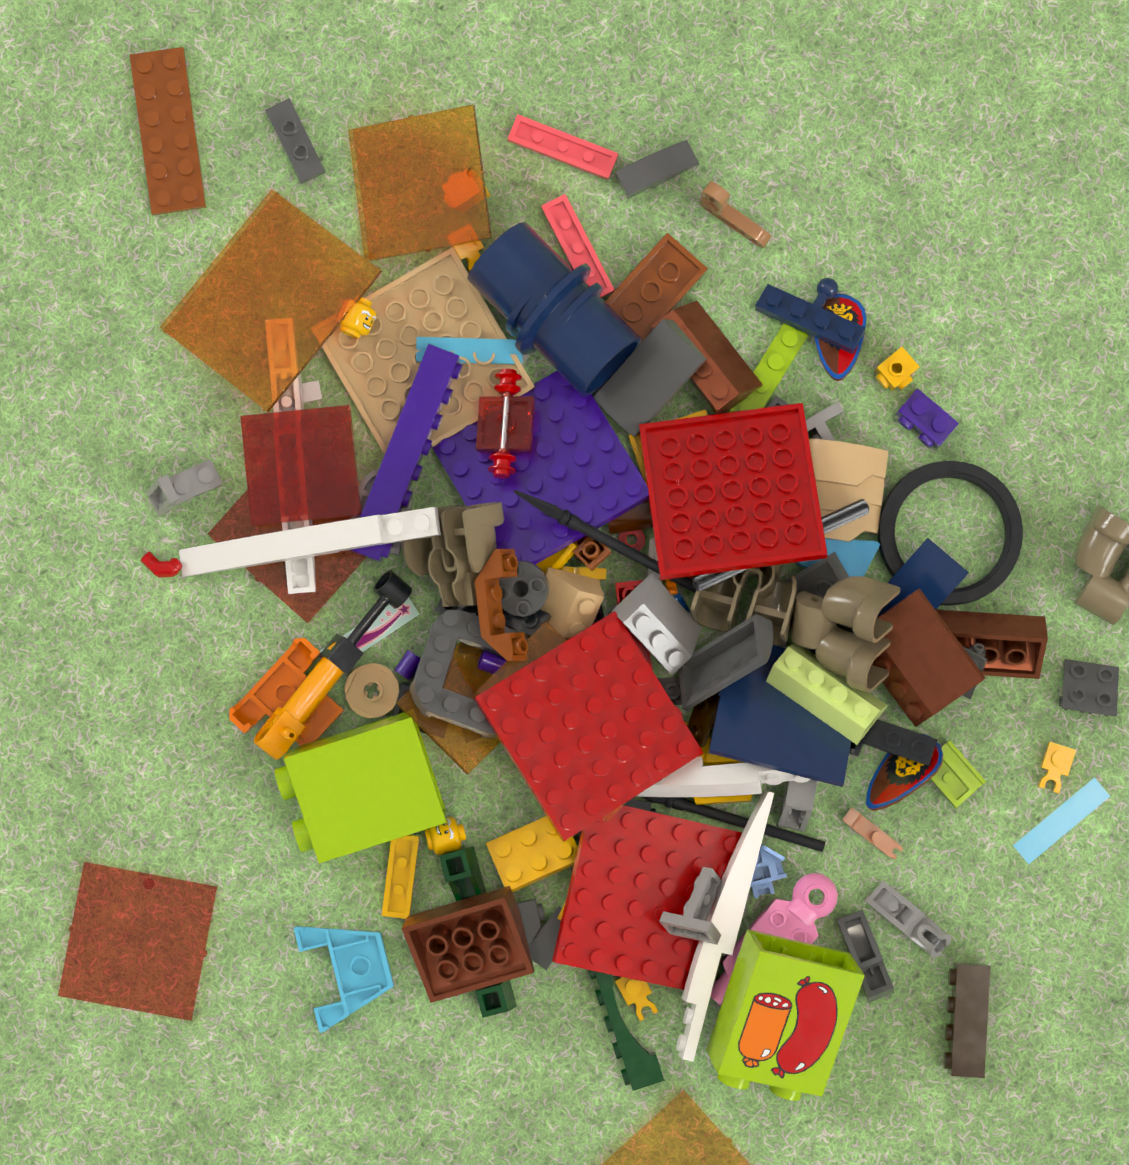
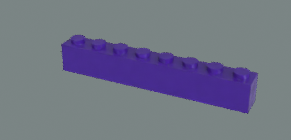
(411, 440)

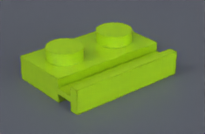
(956, 776)

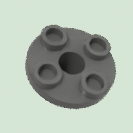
(526, 592)

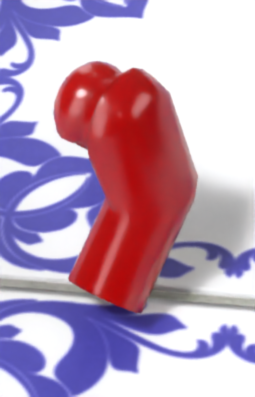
(161, 569)

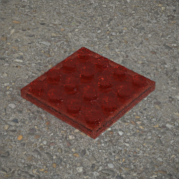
(300, 465)

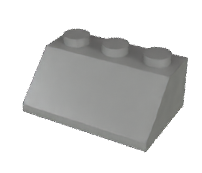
(659, 623)

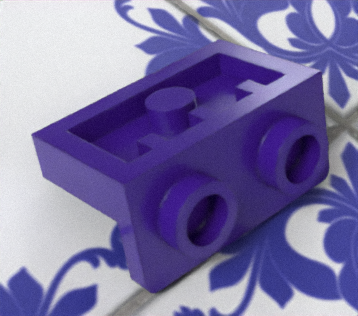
(926, 419)

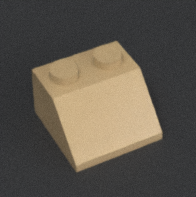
(572, 601)

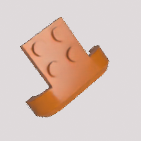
(276, 689)

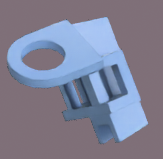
(773, 860)

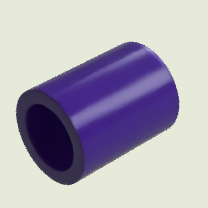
(490, 662)
(408, 665)

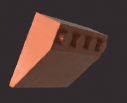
(924, 660)
(469, 944)

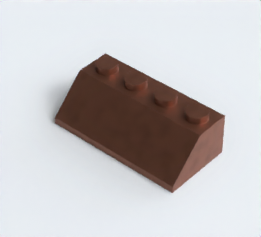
(724, 376)
(1011, 642)

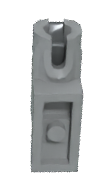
(909, 919)

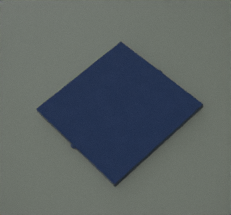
(774, 732)

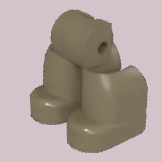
(459, 552)
(1097, 554)
(773, 600)
(854, 604)

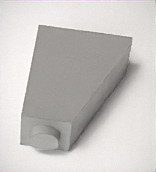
(797, 804)

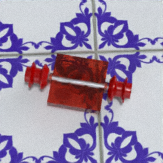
(505, 423)

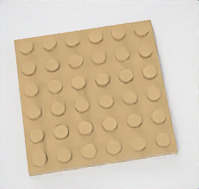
(383, 364)

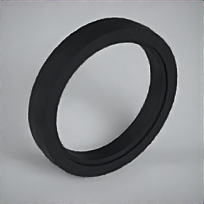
(987, 482)

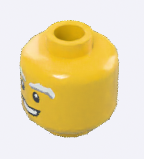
(359, 319)
(445, 837)

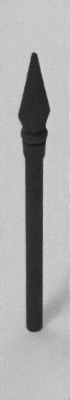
(575, 523)
(682, 803)

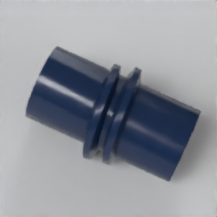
(553, 308)

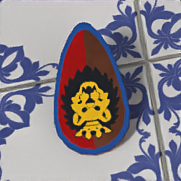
(835, 360)
(899, 778)

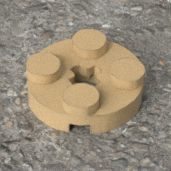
(357, 695)

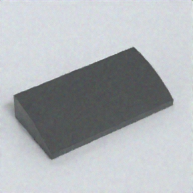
(650, 377)
(725, 660)

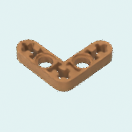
(715, 201)

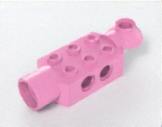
(787, 920)

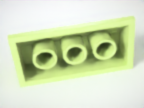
(825, 693)

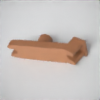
(871, 833)

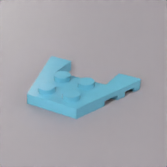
(358, 965)

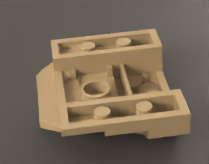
(846, 475)

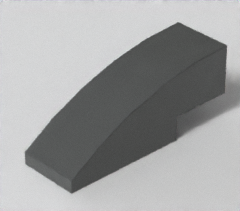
(656, 169)
(866, 953)

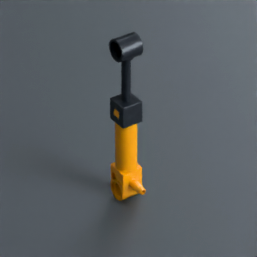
(337, 658)

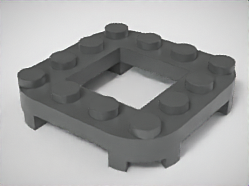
(433, 667)

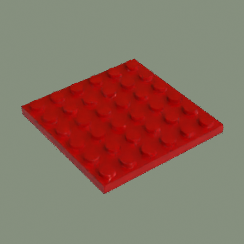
(732, 491)
(588, 726)
(622, 885)

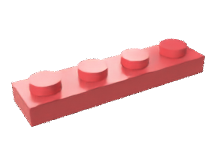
(562, 147)
(575, 241)

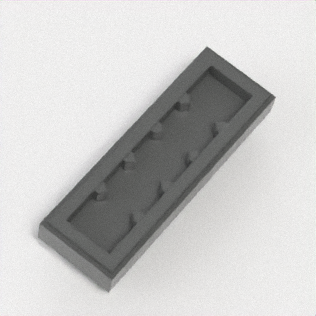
(295, 141)

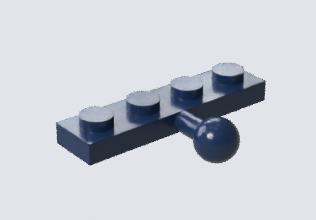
(812, 317)

